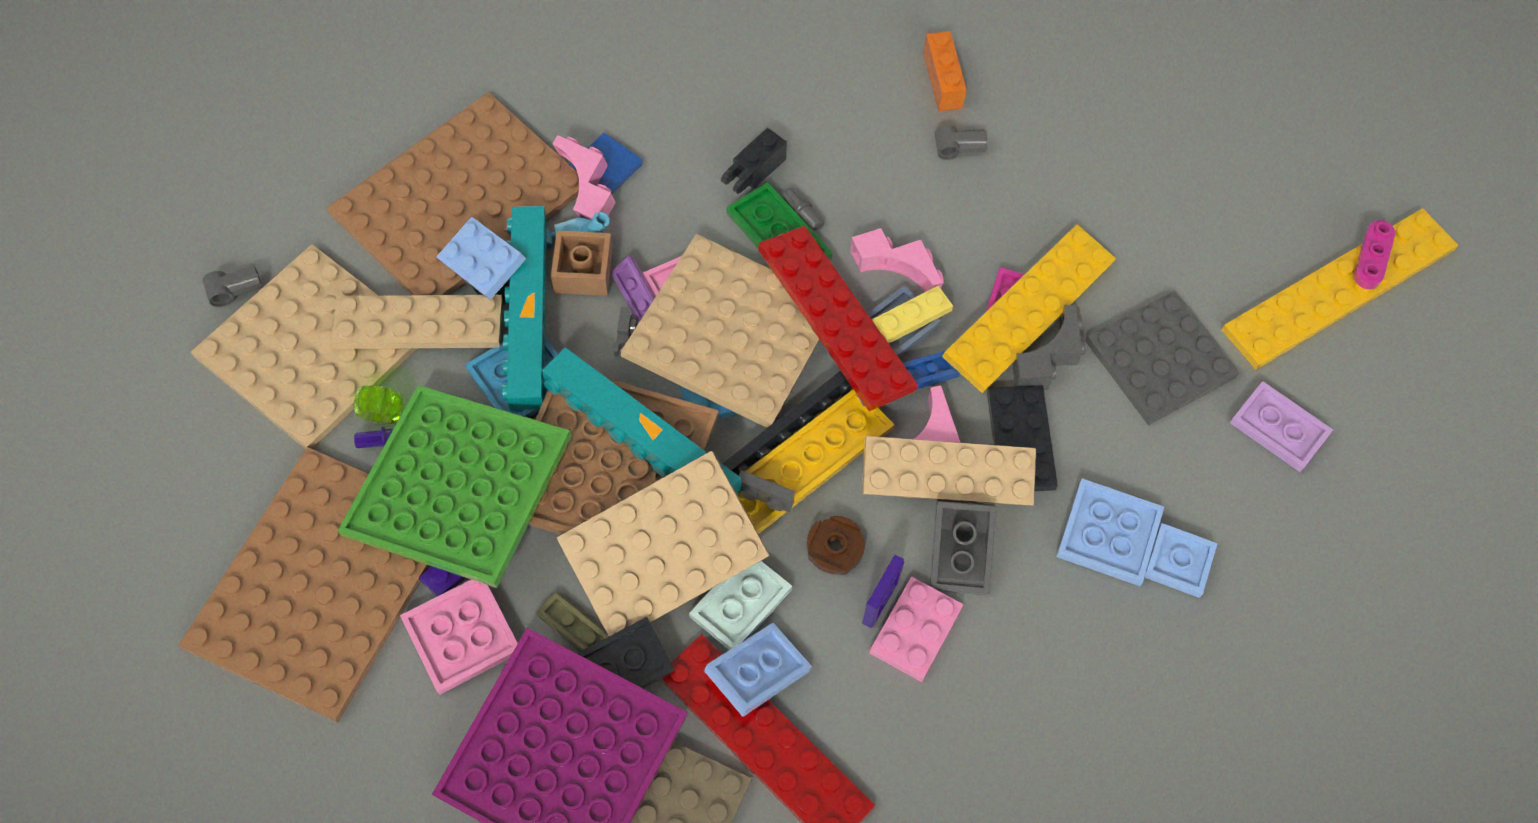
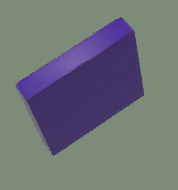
(883, 591)

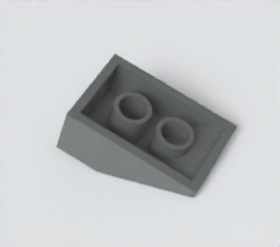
(963, 546)

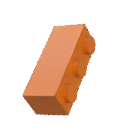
(944, 71)

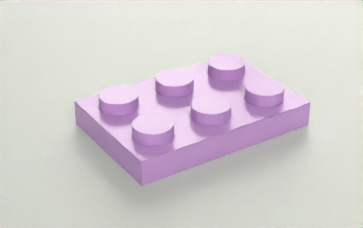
(1281, 426)

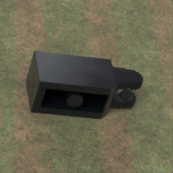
(756, 161)

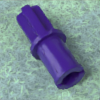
(372, 438)

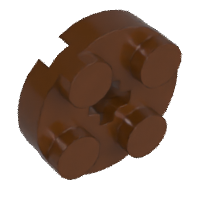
(836, 561)

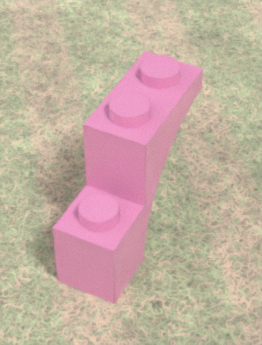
(590, 168)
(912, 260)

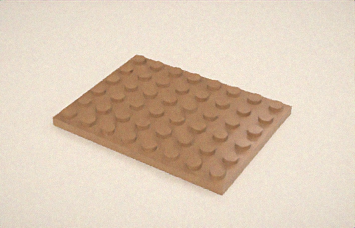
(462, 170)
(302, 601)

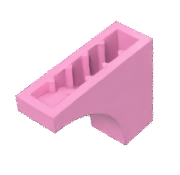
(940, 423)

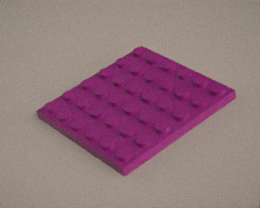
(559, 742)

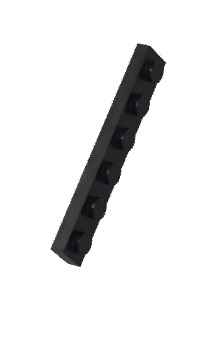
(785, 426)

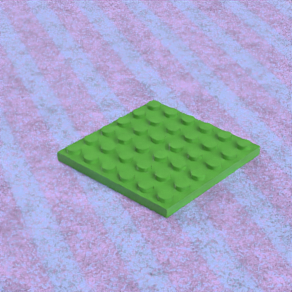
(456, 485)

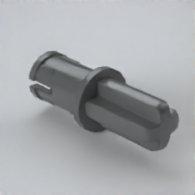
(803, 209)

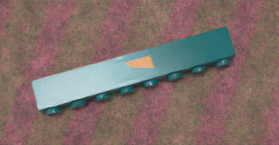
(526, 311)
(623, 416)

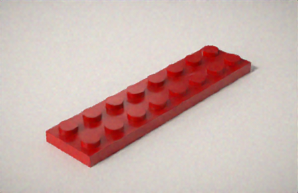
(837, 318)
(768, 745)

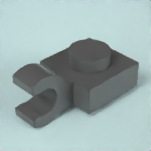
(625, 328)

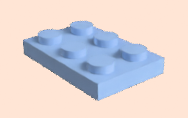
(481, 258)
(757, 669)

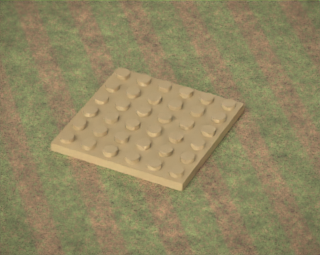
(725, 332)
(282, 353)

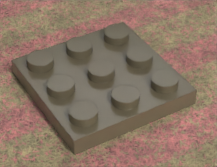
(692, 790)

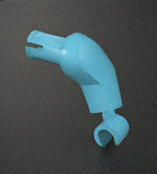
(596, 224)

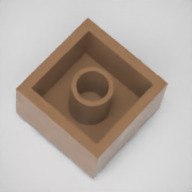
(582, 263)

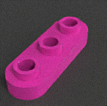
(1378, 238)

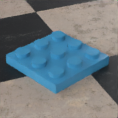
(488, 375)

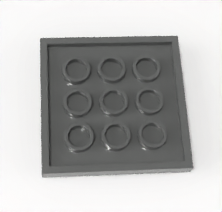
(1161, 357)

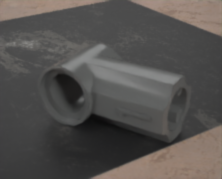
(953, 142)
(223, 287)

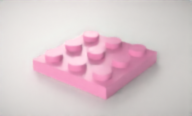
(460, 634)

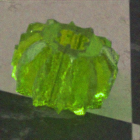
(378, 404)

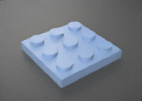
(1110, 532)

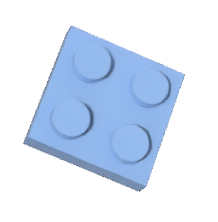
(1180, 560)

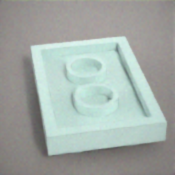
(740, 604)

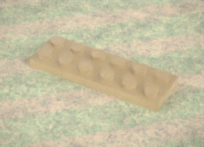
(417, 322)
(948, 471)

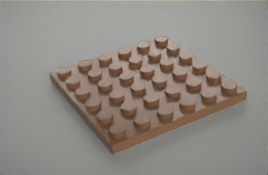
(597, 469)

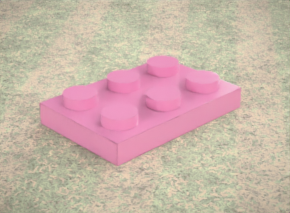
(916, 629)

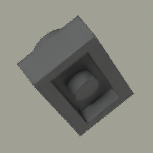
(759, 489)

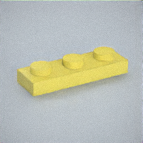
(913, 314)

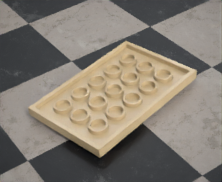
(663, 545)

